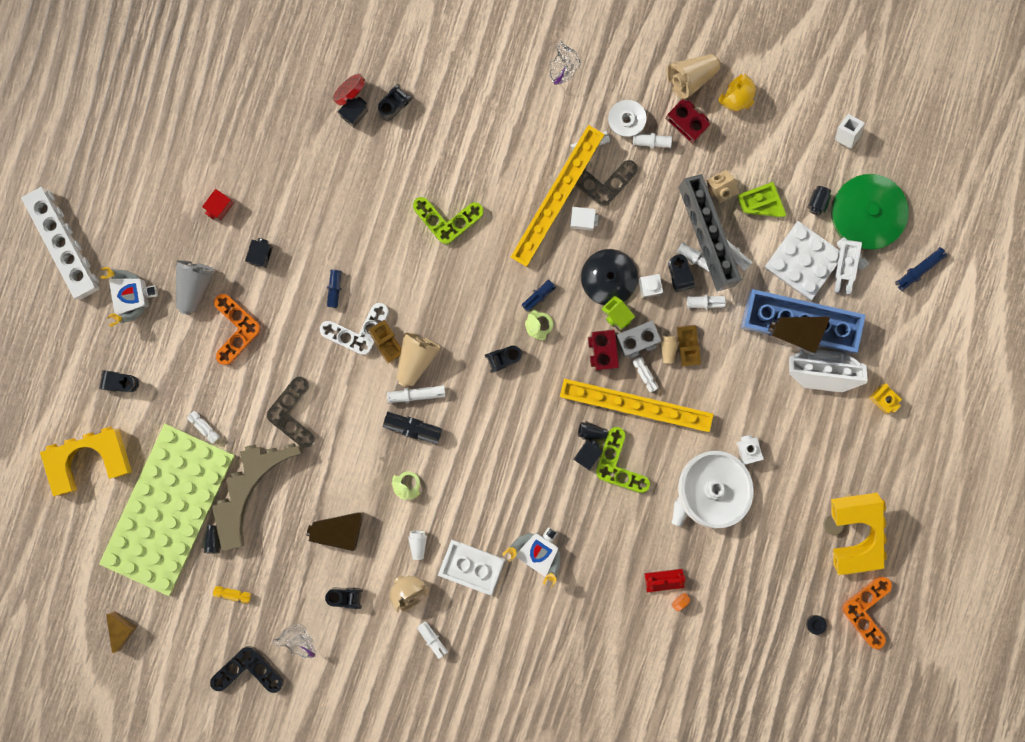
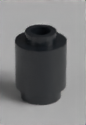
(819, 200)

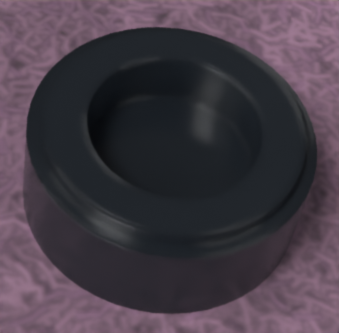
(816, 624)

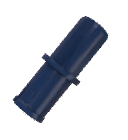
(334, 288)
(538, 295)

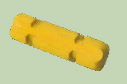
(231, 594)

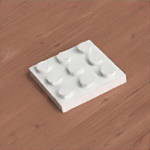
(803, 261)

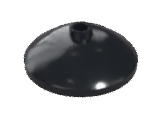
(595, 279)

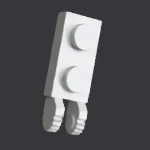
(847, 264)

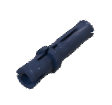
(914, 274)

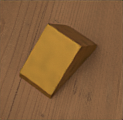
(119, 631)

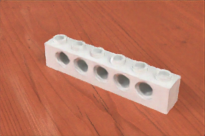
(34, 203)

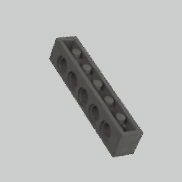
(709, 233)

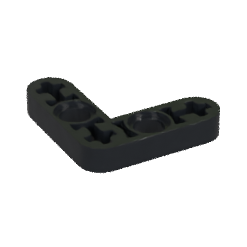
(251, 665)

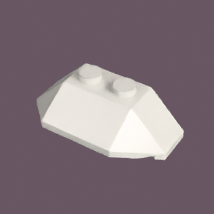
(827, 371)

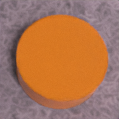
(681, 602)

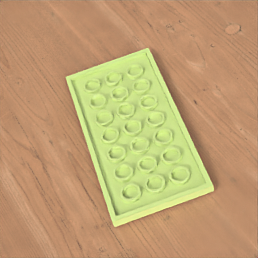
(167, 509)

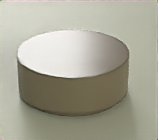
(831, 527)

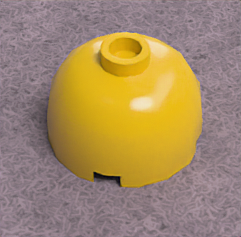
(739, 94)

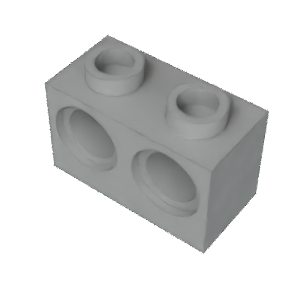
(636, 335)

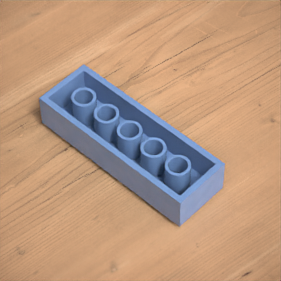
(841, 333)

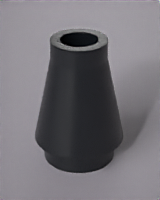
(590, 431)
(211, 541)

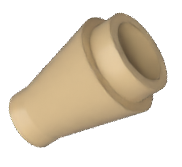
(669, 348)

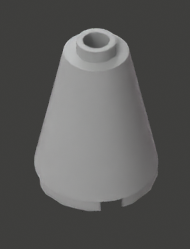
(191, 284)

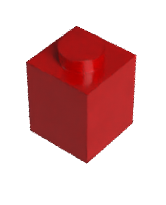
(217, 205)

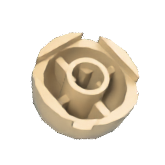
(406, 592)

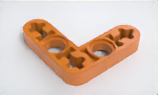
(241, 332)
(861, 607)

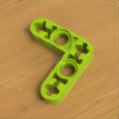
(442, 225)
(611, 464)

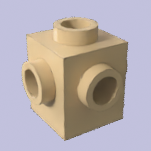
(722, 186)

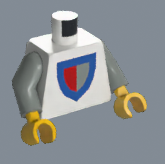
(128, 295)
(538, 553)

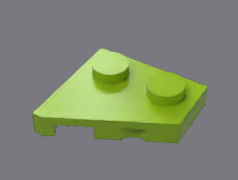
(762, 201)

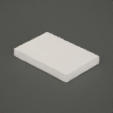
(471, 567)

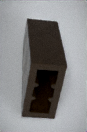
(799, 332)
(337, 531)

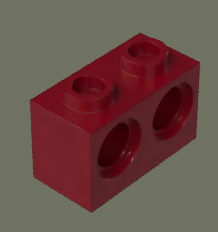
(683, 125)
(609, 350)

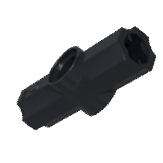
(412, 427)

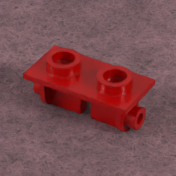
(664, 580)

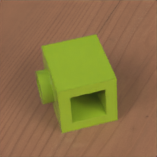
(617, 313)

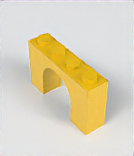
(58, 459)
(869, 553)

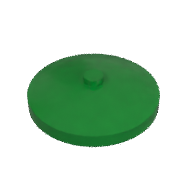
(870, 211)

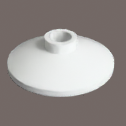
(627, 109)

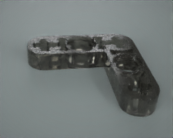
(606, 187)
(285, 417)

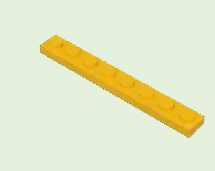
(557, 195)
(636, 405)

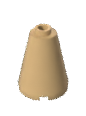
(692, 74)
(415, 358)

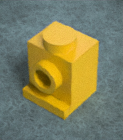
(879, 396)

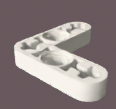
(363, 335)

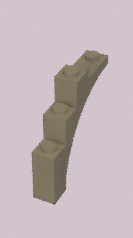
(230, 515)

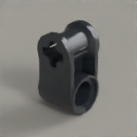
(396, 100)
(681, 276)
(502, 358)
(116, 382)
(346, 597)

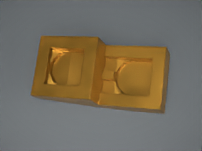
(385, 341)
(688, 345)

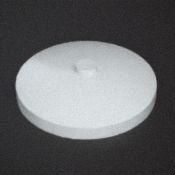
(715, 489)

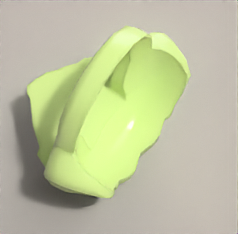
(533, 325)
(402, 490)

